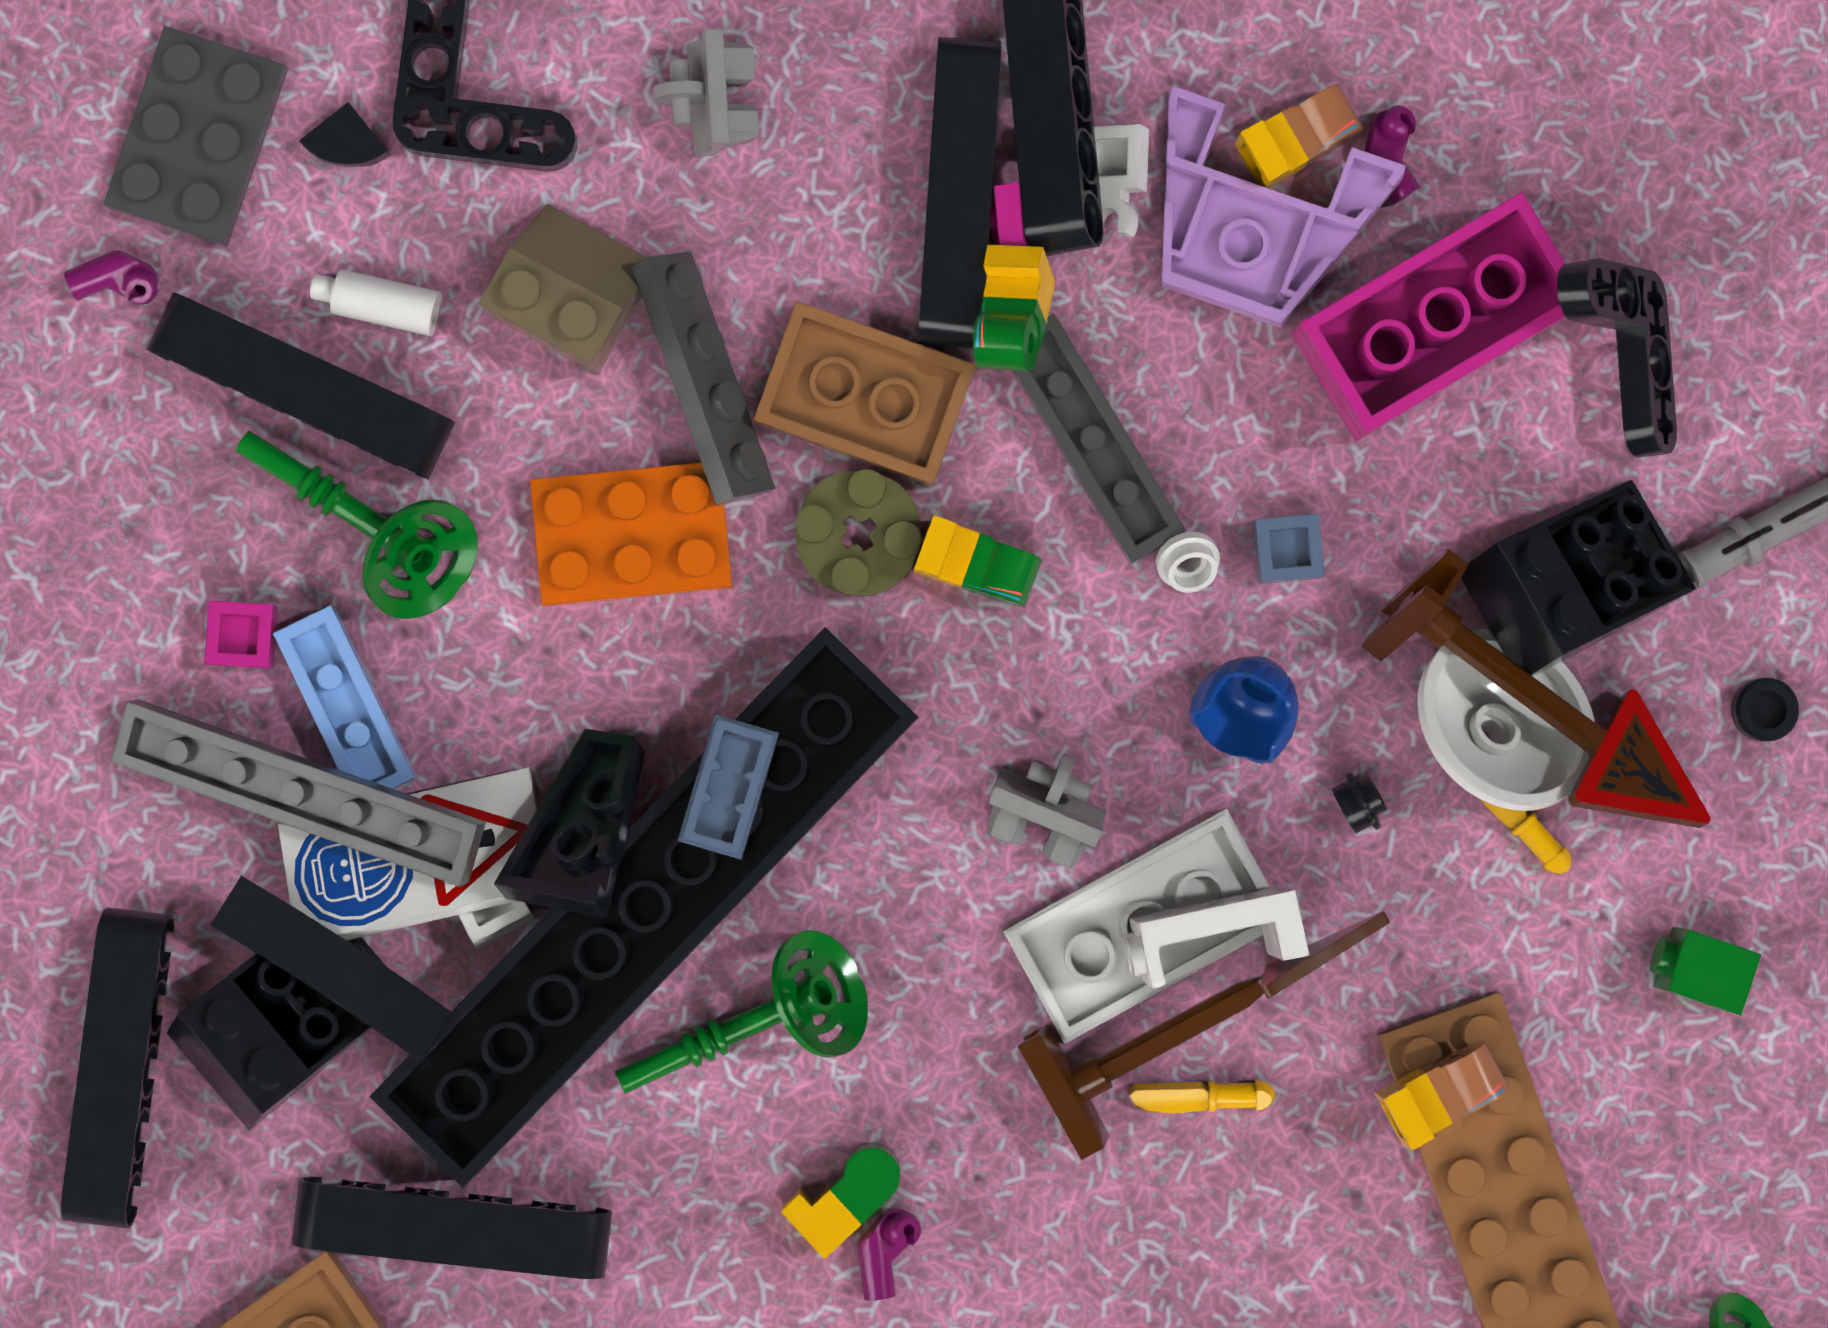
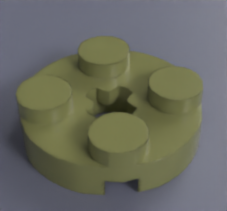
(865, 497)

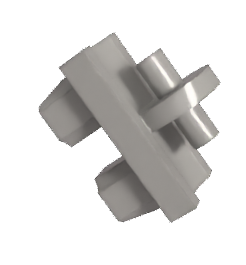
(700, 93)
(1051, 801)

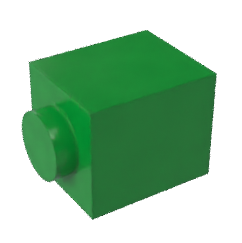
(1704, 969)

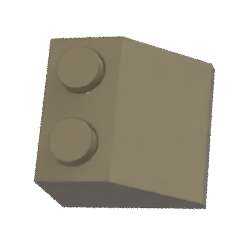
(566, 288)

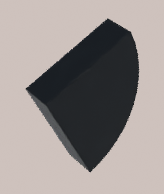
(345, 140)

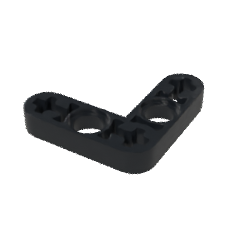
(441, 100)
(1637, 308)

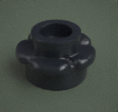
(1360, 802)

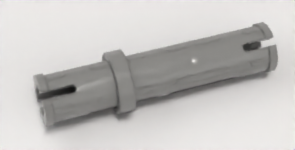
(1707, 560)

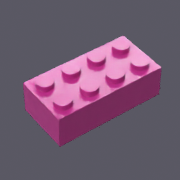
(1435, 317)

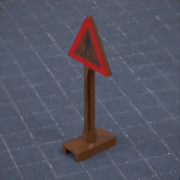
(1628, 762)
(1072, 1086)

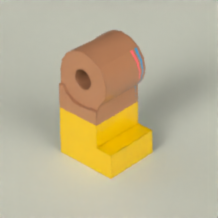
(1297, 136)
(1441, 1093)

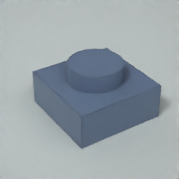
(1288, 548)

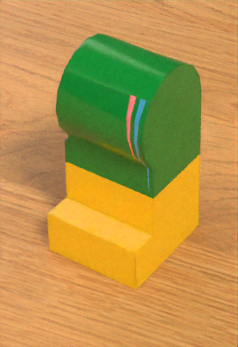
(1013, 307)
(976, 563)
(842, 1207)

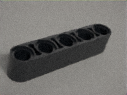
(1053, 124)
(959, 190)
(300, 385)
(114, 1067)
(451, 1231)

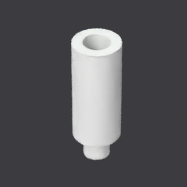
(379, 301)

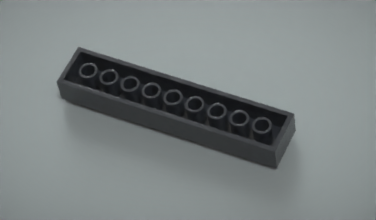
(587, 974)

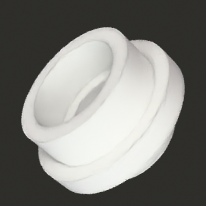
(1189, 574)

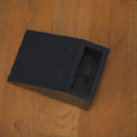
(1575, 579)
(264, 1036)

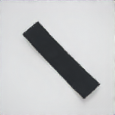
(331, 966)

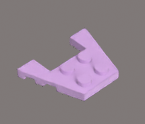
(1248, 242)

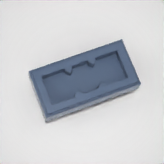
(728, 787)

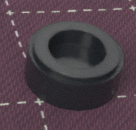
(1765, 709)

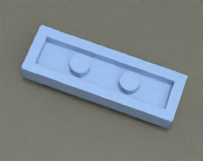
(343, 699)

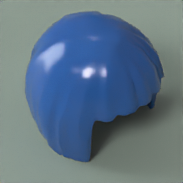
(1246, 708)

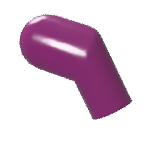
(1389, 139)
(117, 272)
(880, 1247)

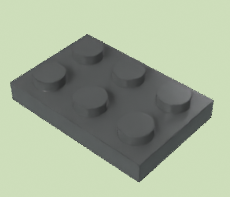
(195, 136)

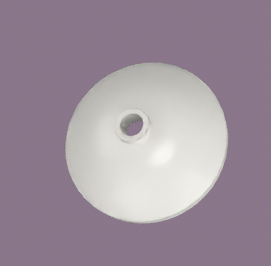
(1526, 760)

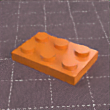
(629, 535)

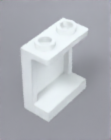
(1271, 908)

